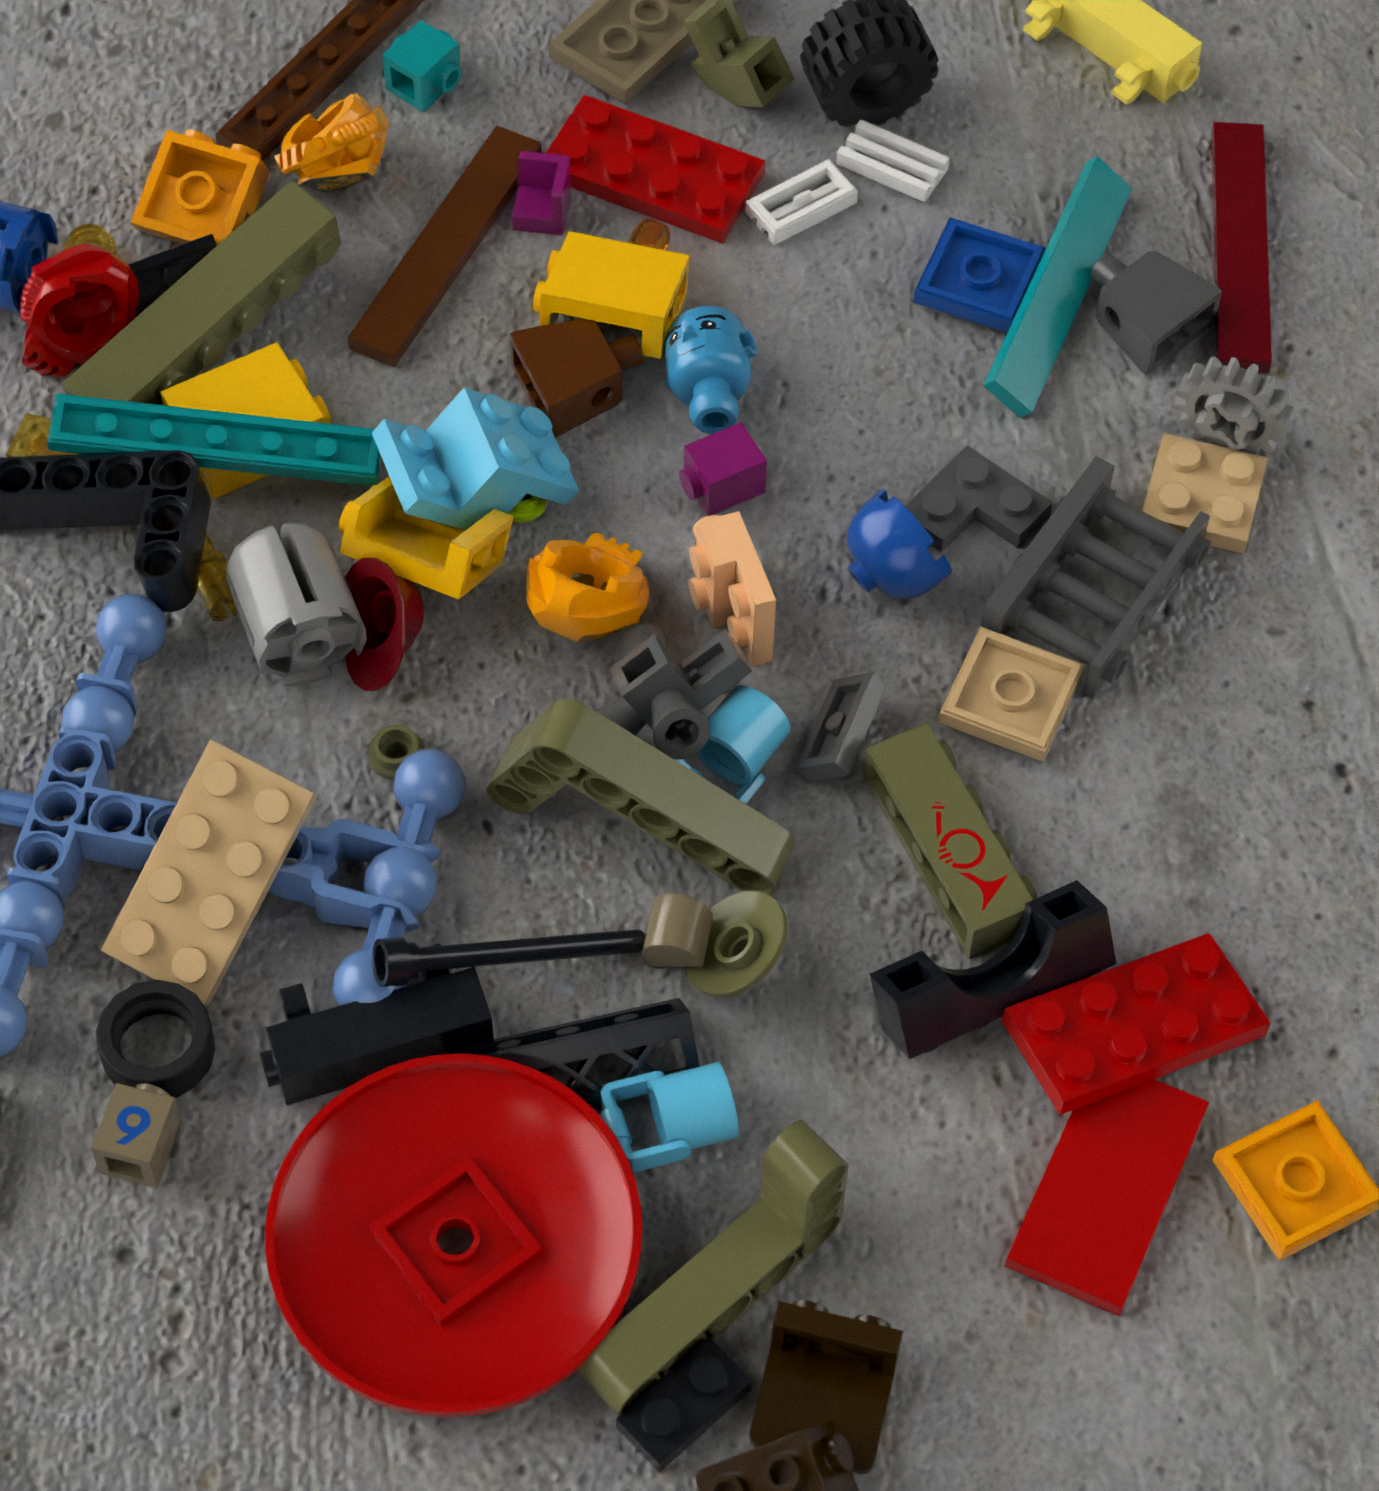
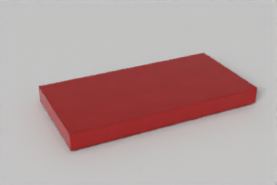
(1107, 1192)

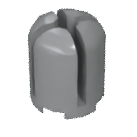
(294, 603)

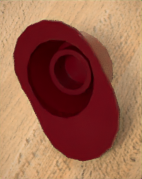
(392, 621)

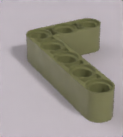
(643, 786)
(794, 1216)

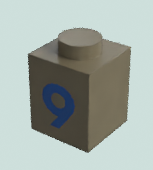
(137, 1134)

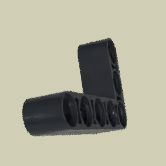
(146, 489)

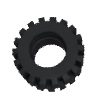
(869, 61)

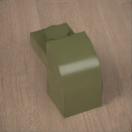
(730, 62)

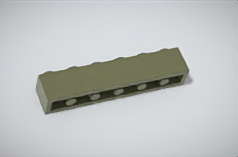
(213, 301)

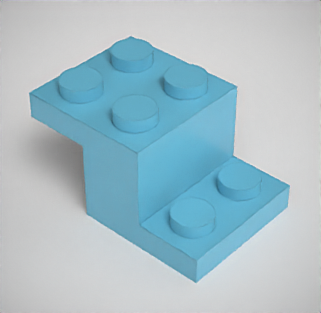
(474, 460)

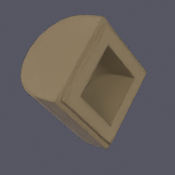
(677, 932)

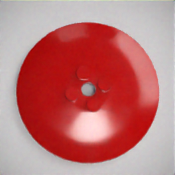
(438, 1151)

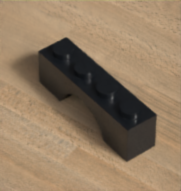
(1057, 944)

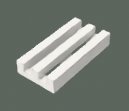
(896, 155)
(807, 205)

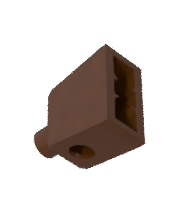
(572, 370)

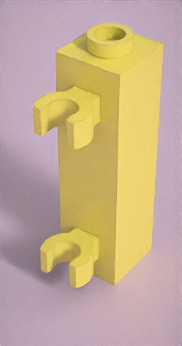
(1127, 36)

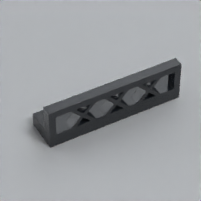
(596, 1037)

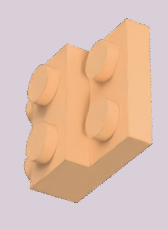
(733, 584)

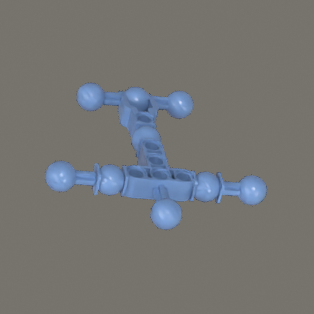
(98, 724)

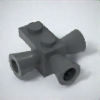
(671, 693)

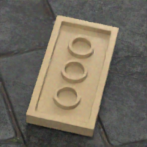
(209, 871)

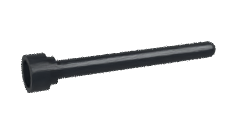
(399, 961)

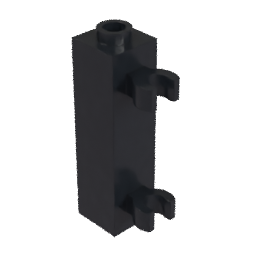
(348, 1042)

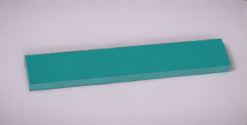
(1057, 288)
(216, 439)

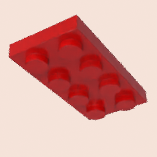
(657, 168)
(1135, 1023)

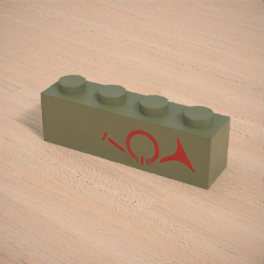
(948, 838)

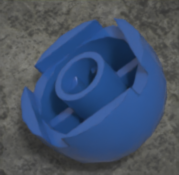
(892, 550)

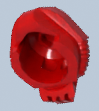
(75, 307)

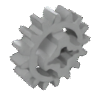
(1234, 406)

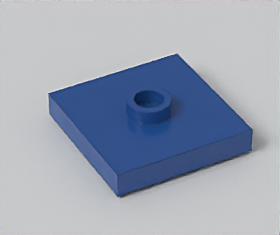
(978, 274)

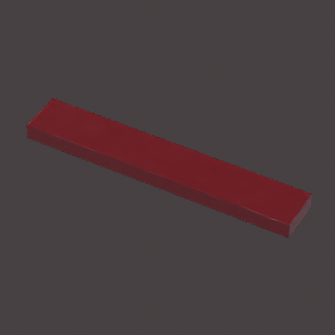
(1241, 244)

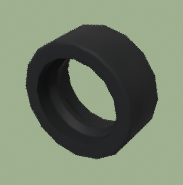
(147, 1000)

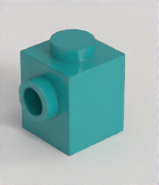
(422, 65)

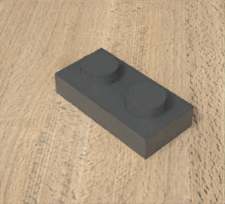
(841, 727)

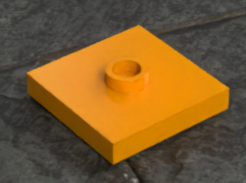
(1298, 1180)

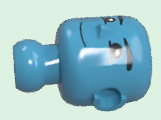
(709, 365)

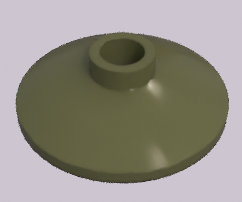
(742, 944)

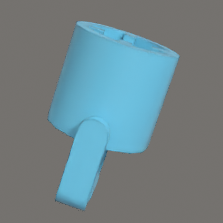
(743, 738)
(687, 1111)

